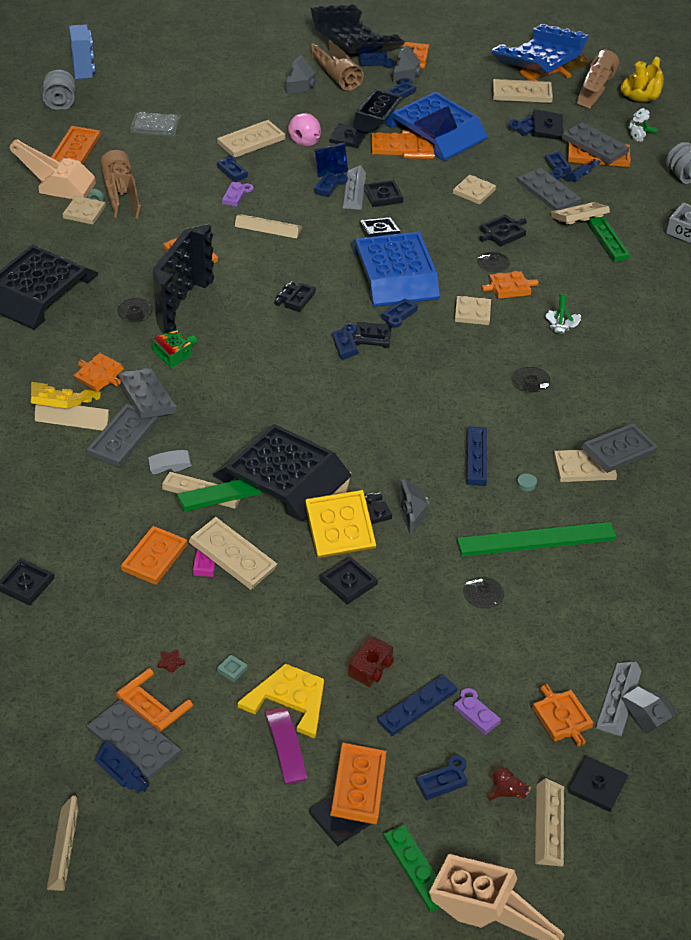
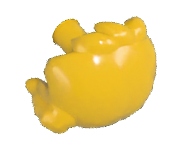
(644, 83)

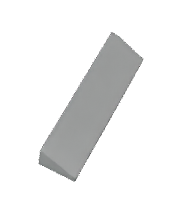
(355, 188)
(613, 705)

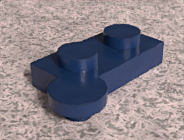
(375, 58)
(524, 127)
(558, 164)
(232, 168)
(584, 169)
(329, 183)
(346, 341)

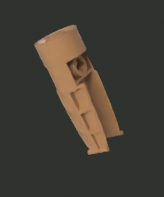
(340, 68)
(601, 70)
(119, 177)

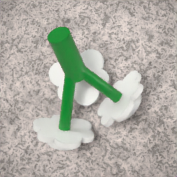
(638, 131)
(557, 317)

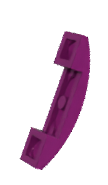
(286, 745)

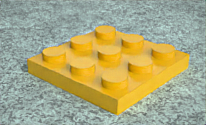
(340, 523)

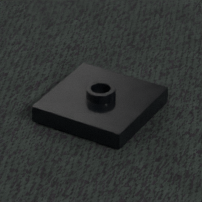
(547, 124)
(347, 134)
(383, 193)
(379, 227)
(348, 580)
(25, 581)
(598, 784)
(335, 827)

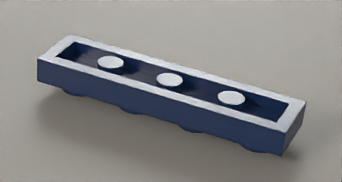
(477, 456)
(417, 705)

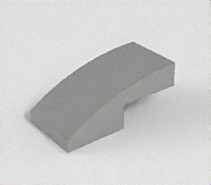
(173, 460)

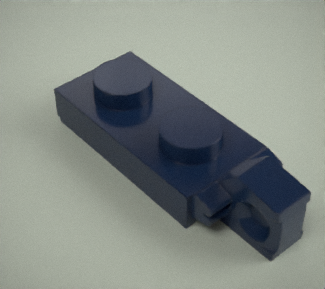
(121, 767)

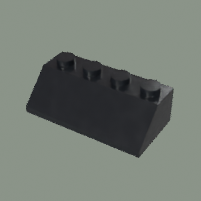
(375, 110)

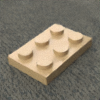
(580, 212)
(579, 466)

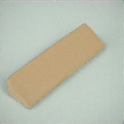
(267, 226)
(75, 416)
(549, 806)
(63, 845)

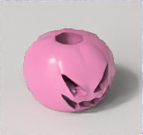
(304, 129)

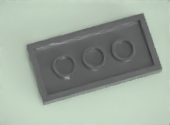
(595, 143)
(549, 189)
(146, 393)
(121, 436)
(619, 447)
(135, 738)

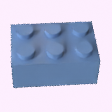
(82, 51)

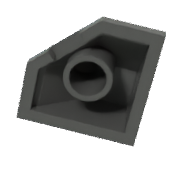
(407, 66)
(301, 77)
(412, 505)
(649, 708)

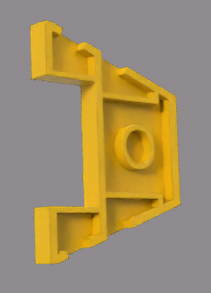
(47, 395)
(293, 689)

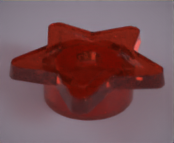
(170, 666)

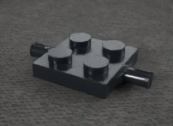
(503, 230)

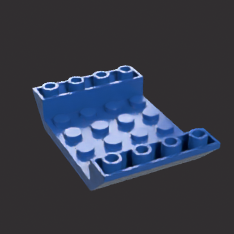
(546, 51)
(468, 131)
(397, 268)

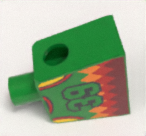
(173, 347)

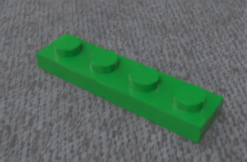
(609, 239)
(413, 863)

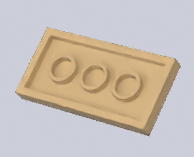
(522, 90)
(251, 138)
(233, 553)

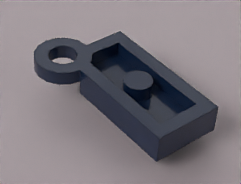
(404, 89)
(399, 312)
(444, 779)

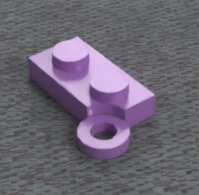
(235, 193)
(476, 712)

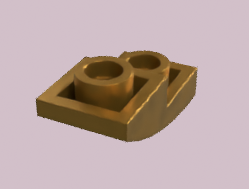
(577, 63)

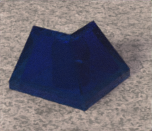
(437, 123)
(331, 159)

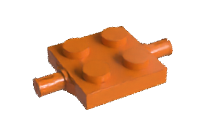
(509, 284)
(99, 372)
(562, 715)

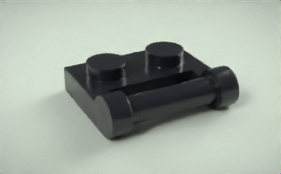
(373, 334)

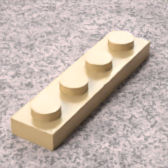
(180, 483)

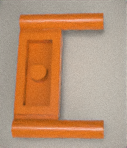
(420, 51)
(530, 74)
(425, 147)
(147, 706)

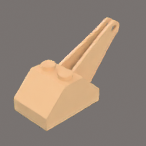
(59, 179)
(483, 894)

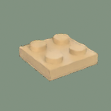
(474, 189)
(84, 210)
(473, 310)

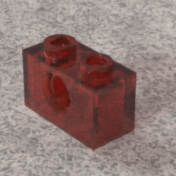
(371, 661)

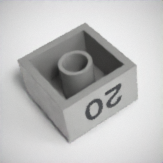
(680, 223)

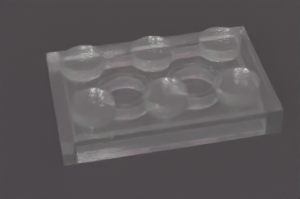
(155, 124)

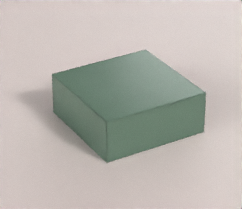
(232, 668)

